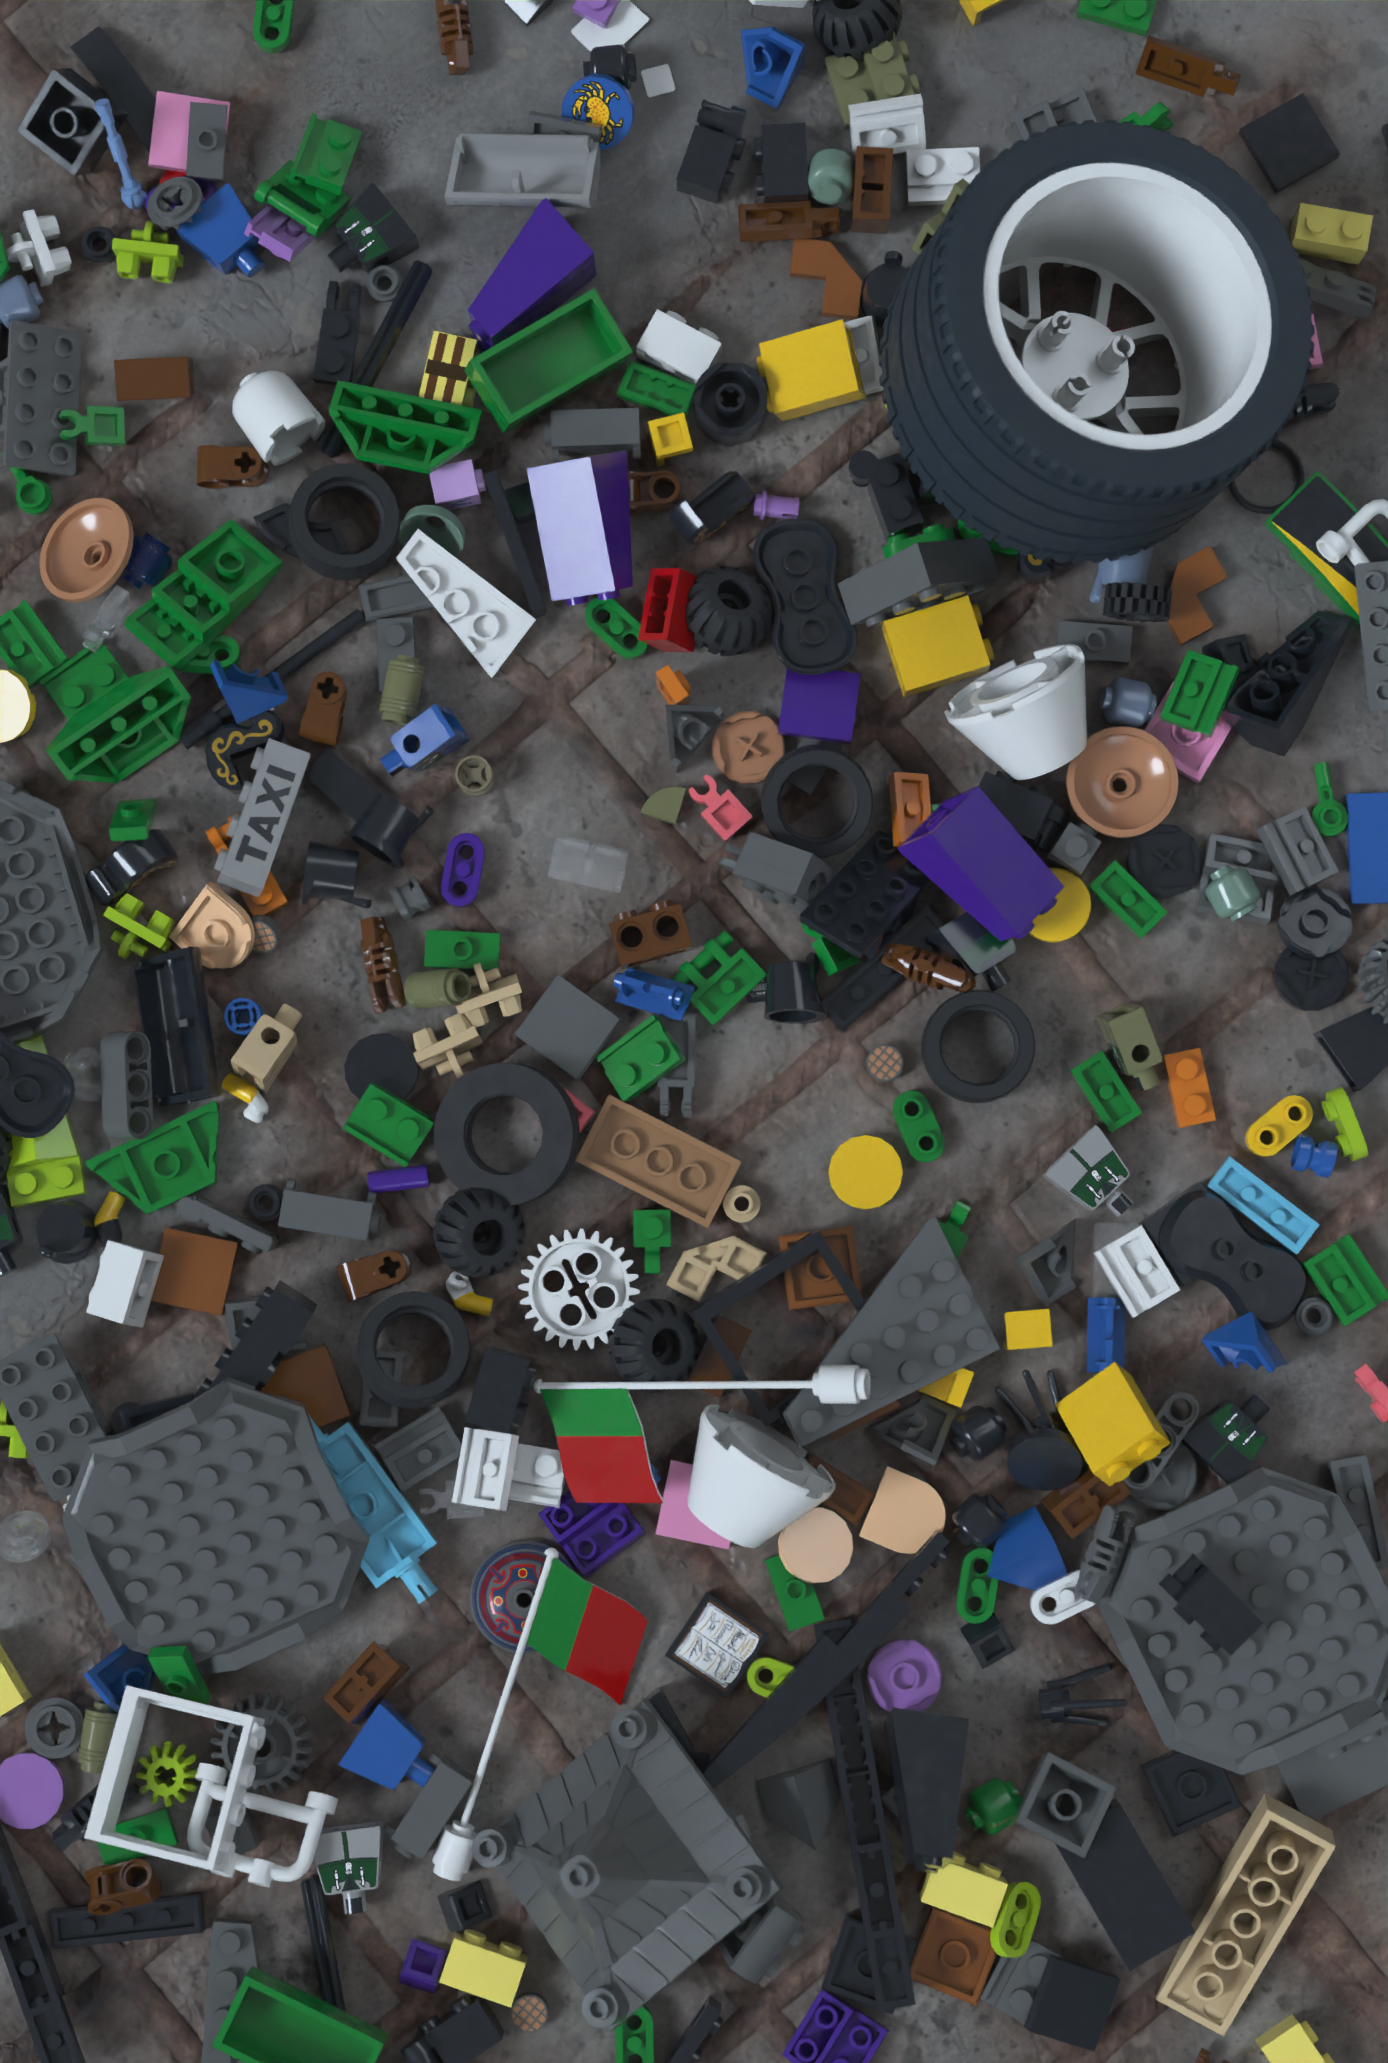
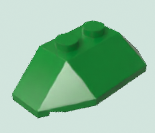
(401, 427)
(122, 728)

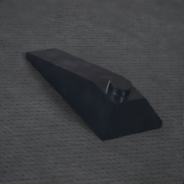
(1279, 693)

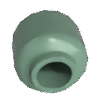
(831, 176)
(1232, 893)

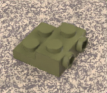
(872, 79)

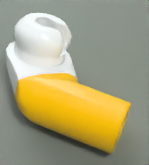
(249, 1094)
(464, 1296)

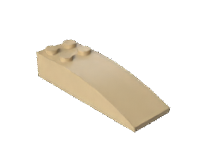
(1246, 1913)

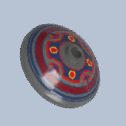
(495, 1589)

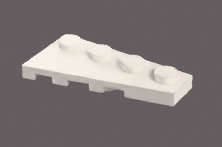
(471, 606)

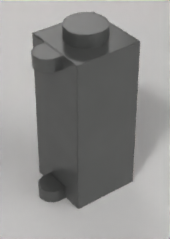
(593, 432)
(329, 1214)
(430, 1808)

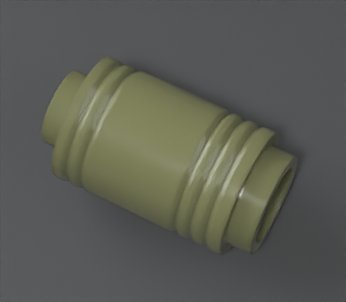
(401, 690)
(437, 988)
(96, 1736)

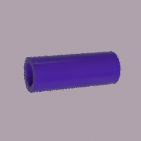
(398, 1179)

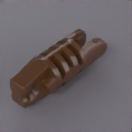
(455, 34)
(381, 964)
(927, 968)

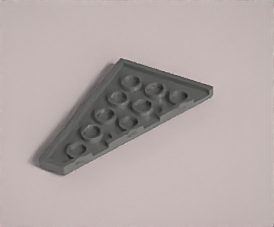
(906, 1334)

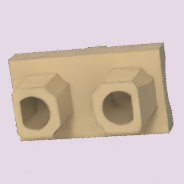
(504, 991)
(462, 1039)

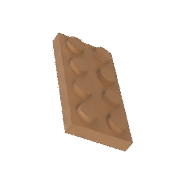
(658, 1161)

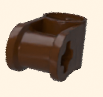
(223, 467)
(643, 488)
(323, 716)
(367, 1274)
(114, 1887)

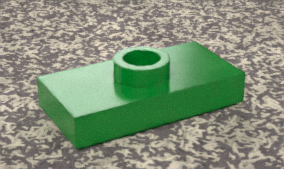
(656, 390)
(132, 820)
(461, 950)
(795, 1596)
(178, 1673)
(152, 1826)

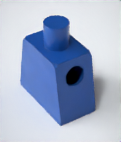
(220, 236)
(388, 1750)

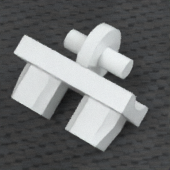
(35, 234)

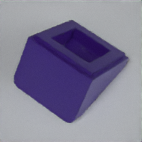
(422, 1966)

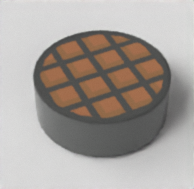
(266, 933)
(884, 1063)
(529, 2012)

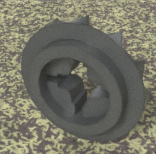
(172, 192)
(43, 1741)

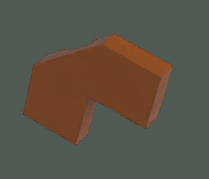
(823, 262)
(1190, 579)

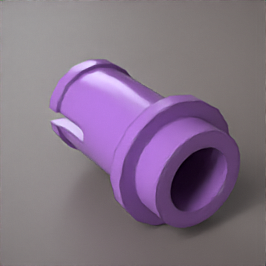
(775, 506)

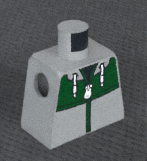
(1091, 1173)
(351, 1862)

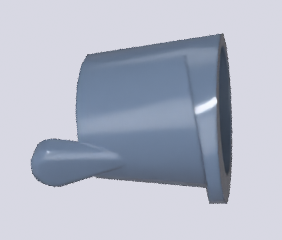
(1125, 569)

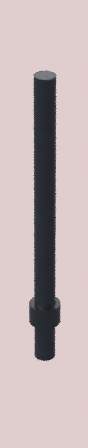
(213, 720)

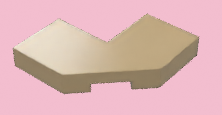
(699, 1265)

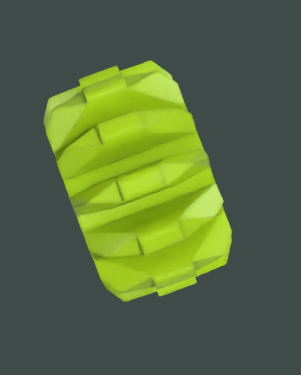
(167, 1787)

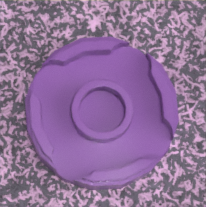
(904, 1675)
(30, 1790)

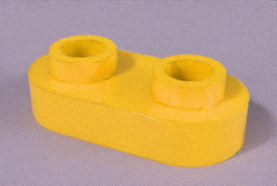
(1279, 1125)

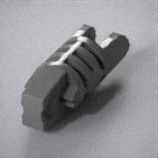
(1103, 1553)

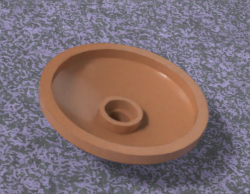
(86, 550)
(1142, 766)

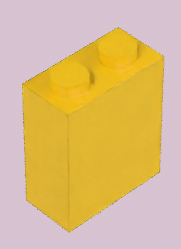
(811, 370)
(937, 645)
(1112, 1424)

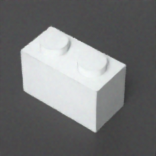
(678, 347)
(124, 1284)

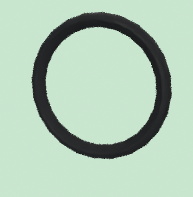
(1271, 509)

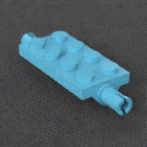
(393, 1525)

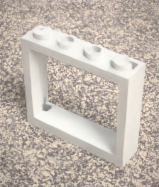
(119, 1766)

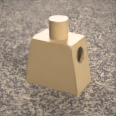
(262, 1062)

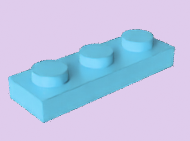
(1262, 1205)

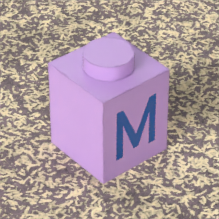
(457, 485)

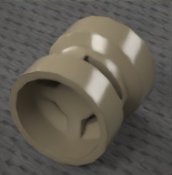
(469, 772)

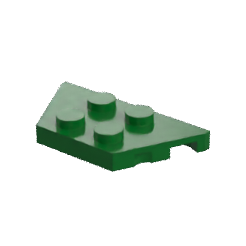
(167, 1163)

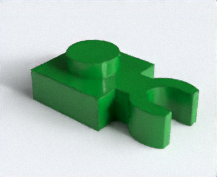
(100, 424)

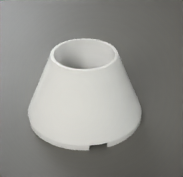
(1027, 713)
(751, 1478)

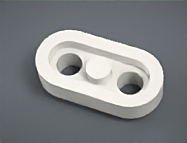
(1066, 1601)

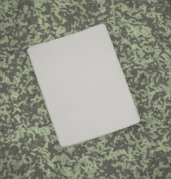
(622, 26)

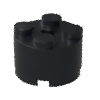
(730, 383)

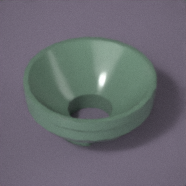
(448, 537)

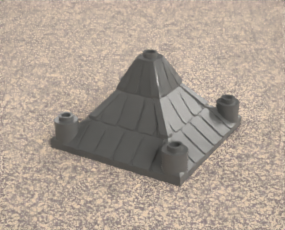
(629, 1865)

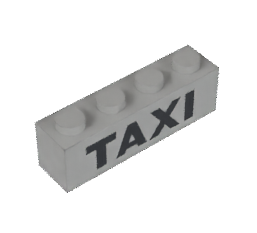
(263, 817)

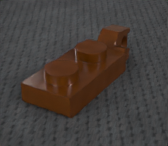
(1185, 69)
(786, 221)

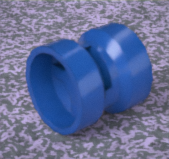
(247, 1019)
(1312, 1155)

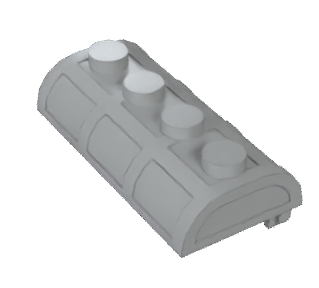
(524, 170)

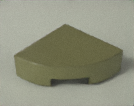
(665, 804)

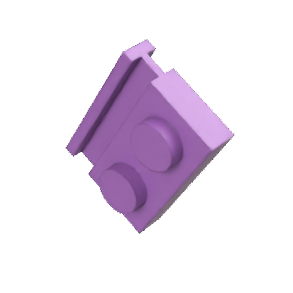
(279, 233)

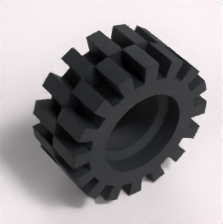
(1137, 602)

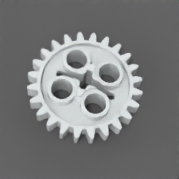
(548, 1304)

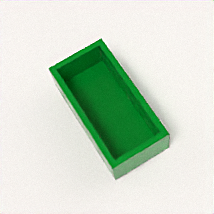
(548, 361)
(287, 2025)

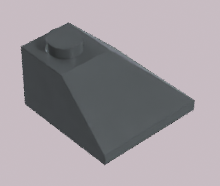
(1064, 1803)

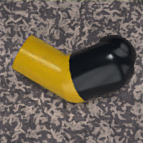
(107, 1221)

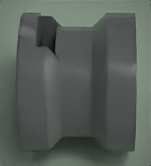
(409, 898)

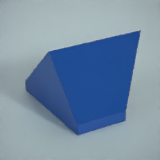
(771, 63)
(246, 692)
(1244, 1342)
(1026, 1552)
(118, 1670)

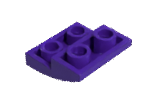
(819, 705)
(591, 1531)
(835, 2034)

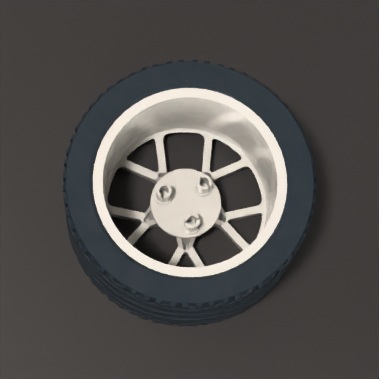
(1011, 436)

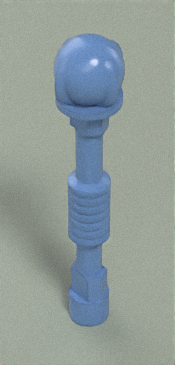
(131, 191)

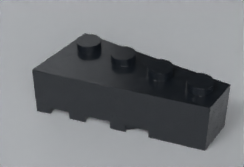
(264, 1339)

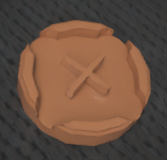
(747, 747)

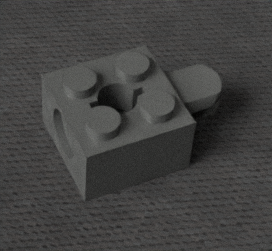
(778, 871)

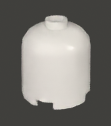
(275, 415)

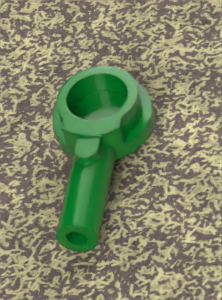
(32, 494)
(1328, 815)

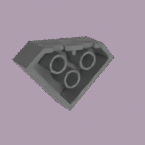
(918, 579)

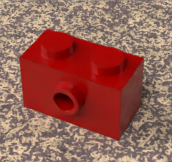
(665, 611)

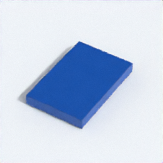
(1367, 847)

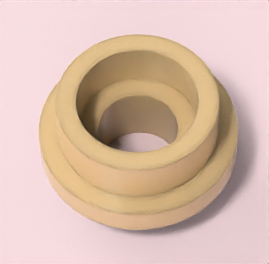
(741, 1191)

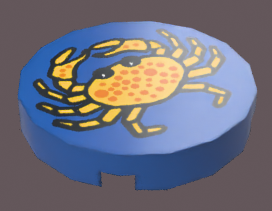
(602, 102)

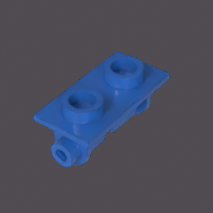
(653, 993)
(1105, 1333)

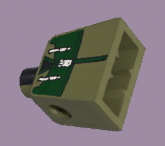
(1125, 1029)

